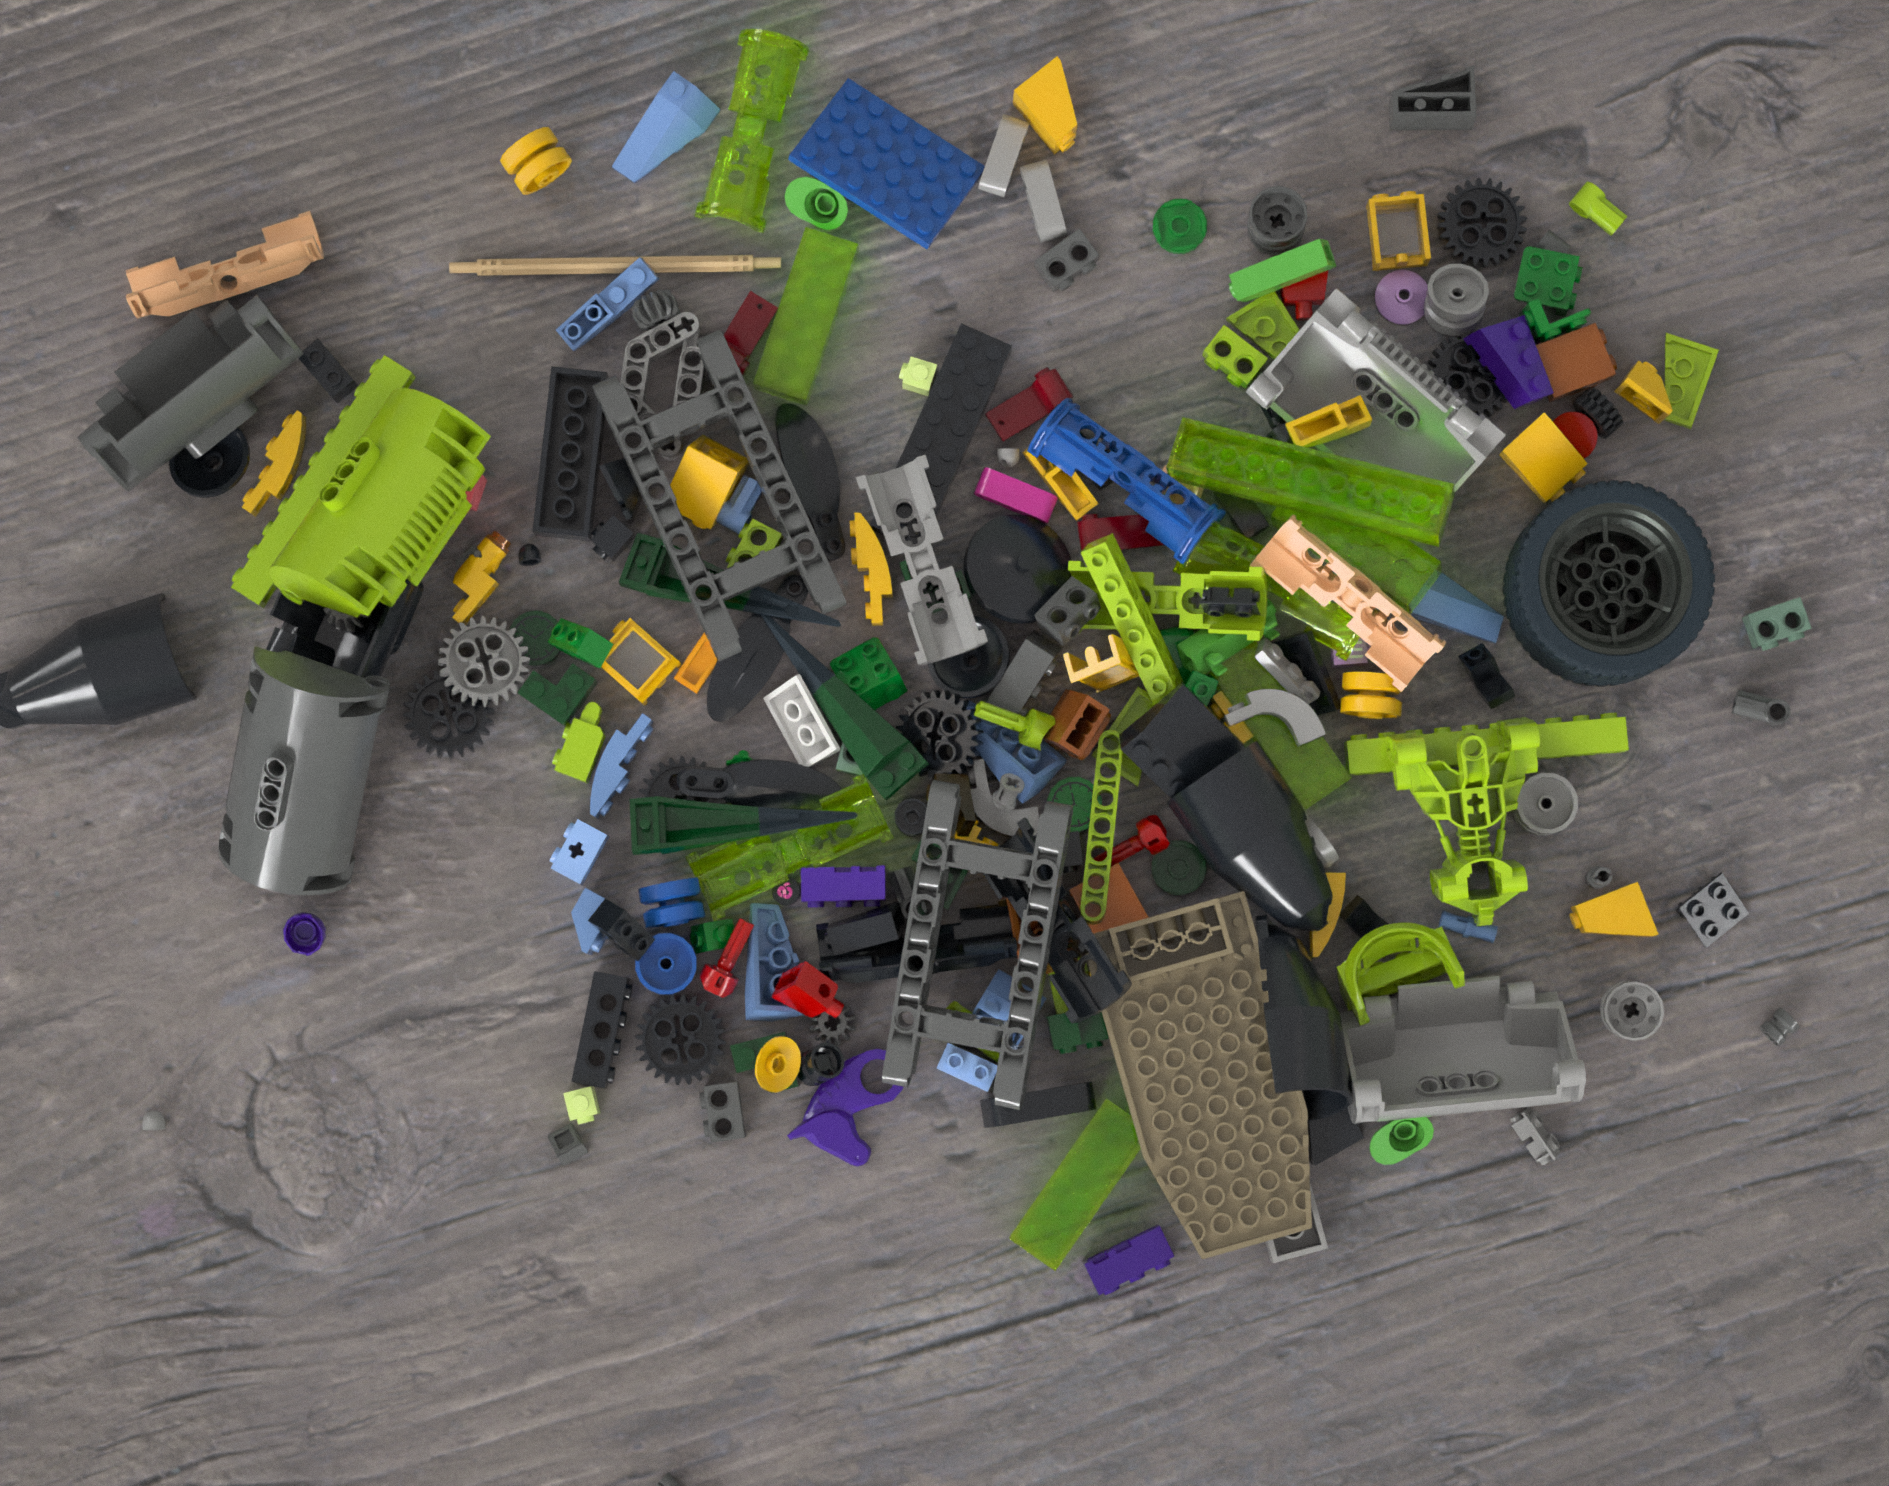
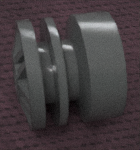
(1275, 205)

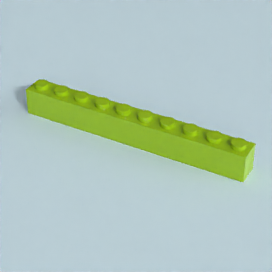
(254, 579)
(1557, 740)

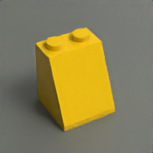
(1048, 106)
(1544, 459)
(706, 480)

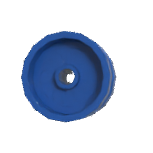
(672, 904)
(678, 975)

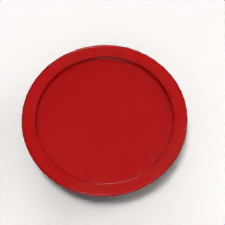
(1579, 431)

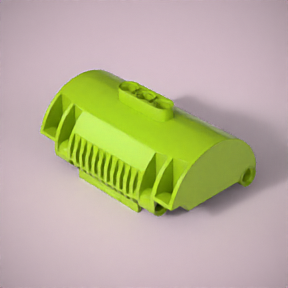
(385, 507)

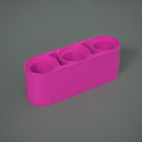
(1015, 495)

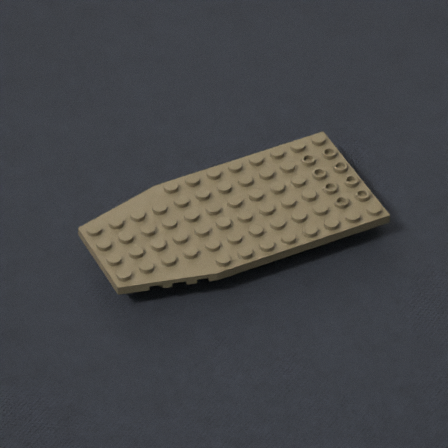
(1202, 1075)

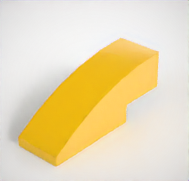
(1330, 423)
(1068, 489)
(1320, 938)

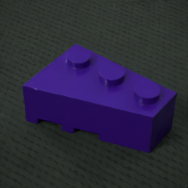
(1513, 360)
(843, 886)

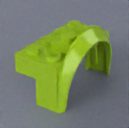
(1427, 961)

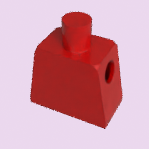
(1305, 294)
(808, 991)

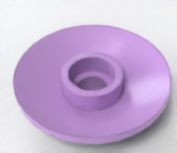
(1392, 306)

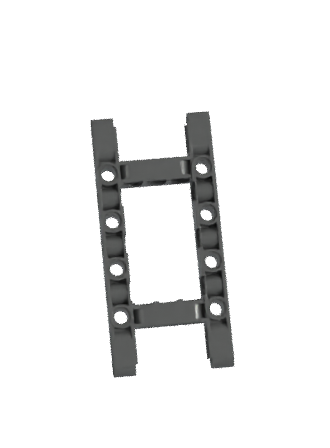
(770, 475)
(923, 935)

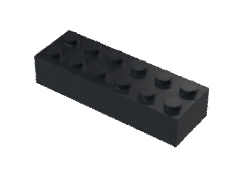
(570, 456)

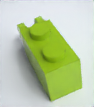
(581, 745)

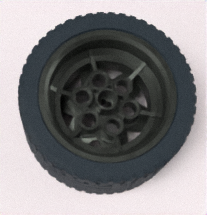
(1666, 545)

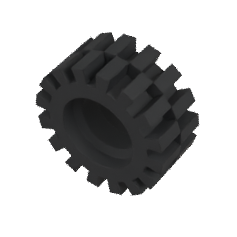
(1599, 410)

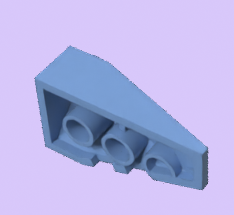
(670, 122)
(1458, 610)
(1006, 755)
(767, 958)

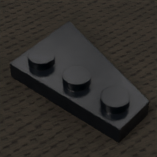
(1305, 653)

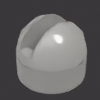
(1008, 456)
(153, 1121)

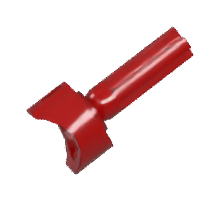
(1150, 836)
(726, 962)

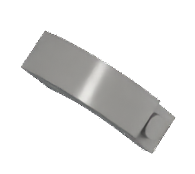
(1287, 707)
(996, 819)

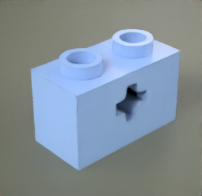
(580, 867)
(967, 1067)

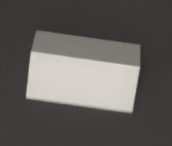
(801, 722)

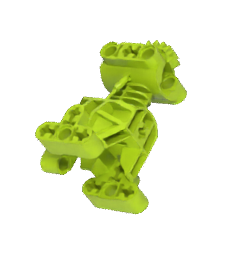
(1472, 801)

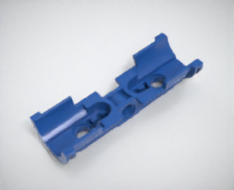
(1170, 523)

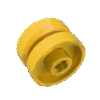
(535, 160)
(1371, 699)

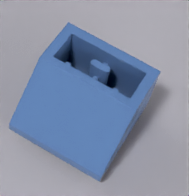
(589, 937)
(996, 1001)

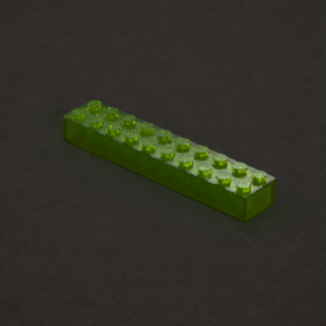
(1311, 481)

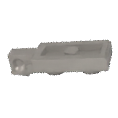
(1286, 673)

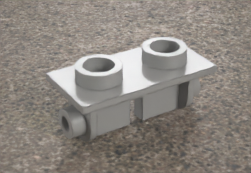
(1543, 1143)

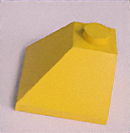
(1645, 391)

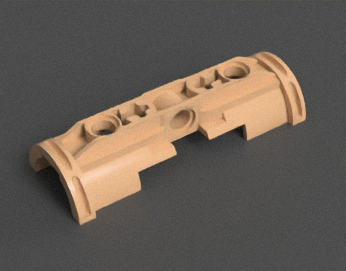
(168, 290)
(1392, 650)

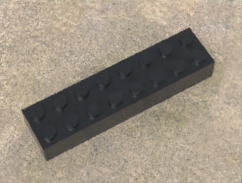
(953, 413)

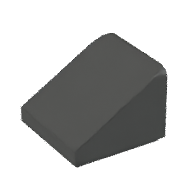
(567, 1144)

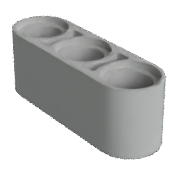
(1003, 155)
(1043, 201)

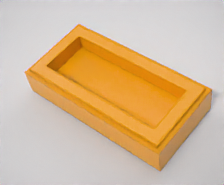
(697, 666)

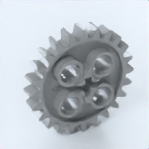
(460, 667)

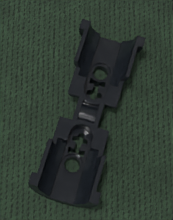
(975, 942)
(1081, 993)

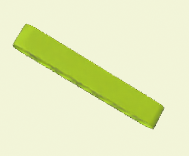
(1095, 839)

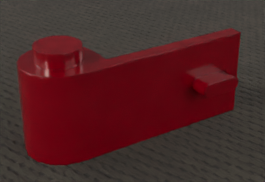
(748, 328)
(1029, 404)
(1127, 530)

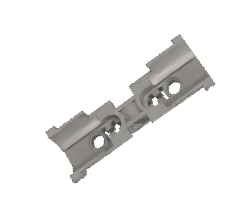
(911, 486)

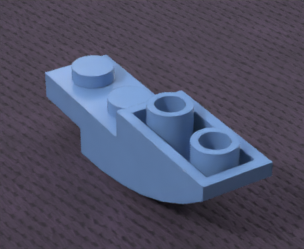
(608, 305)
(609, 774)

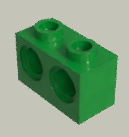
(580, 643)

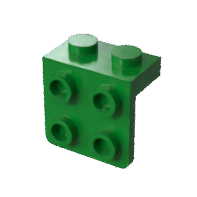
(1549, 278)
(1539, 324)
(870, 673)

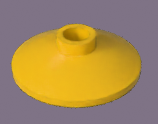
(777, 1064)

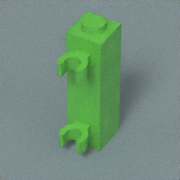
(1282, 270)
(1208, 650)

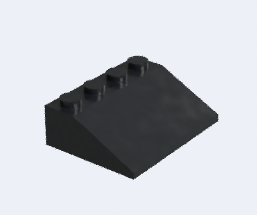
(1179, 741)

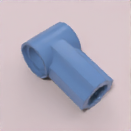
(739, 508)

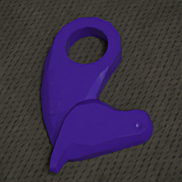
(830, 1112)

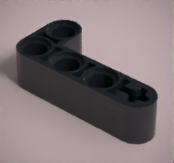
(1041, 1105)

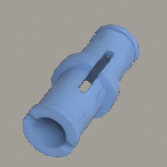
(1467, 927)

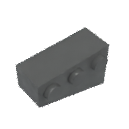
(1435, 104)
(1025, 673)

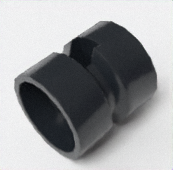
(910, 817)
(820, 1064)

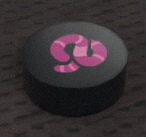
(787, 892)

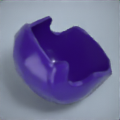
(304, 933)

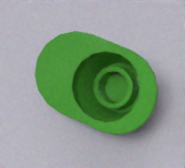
(816, 203)
(1400, 1139)

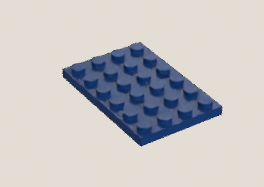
(887, 163)

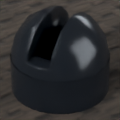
(529, 555)

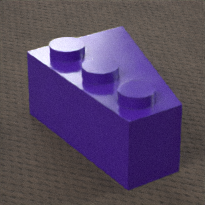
(1128, 1260)

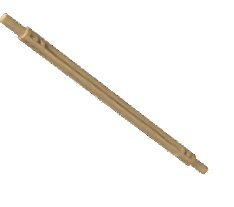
(614, 265)

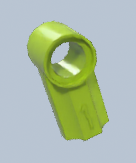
(1592, 204)

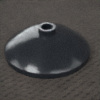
(198, 476)
(979, 679)

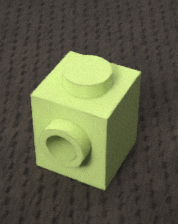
(918, 375)
(582, 1104)

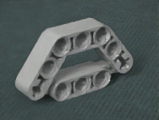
(642, 367)

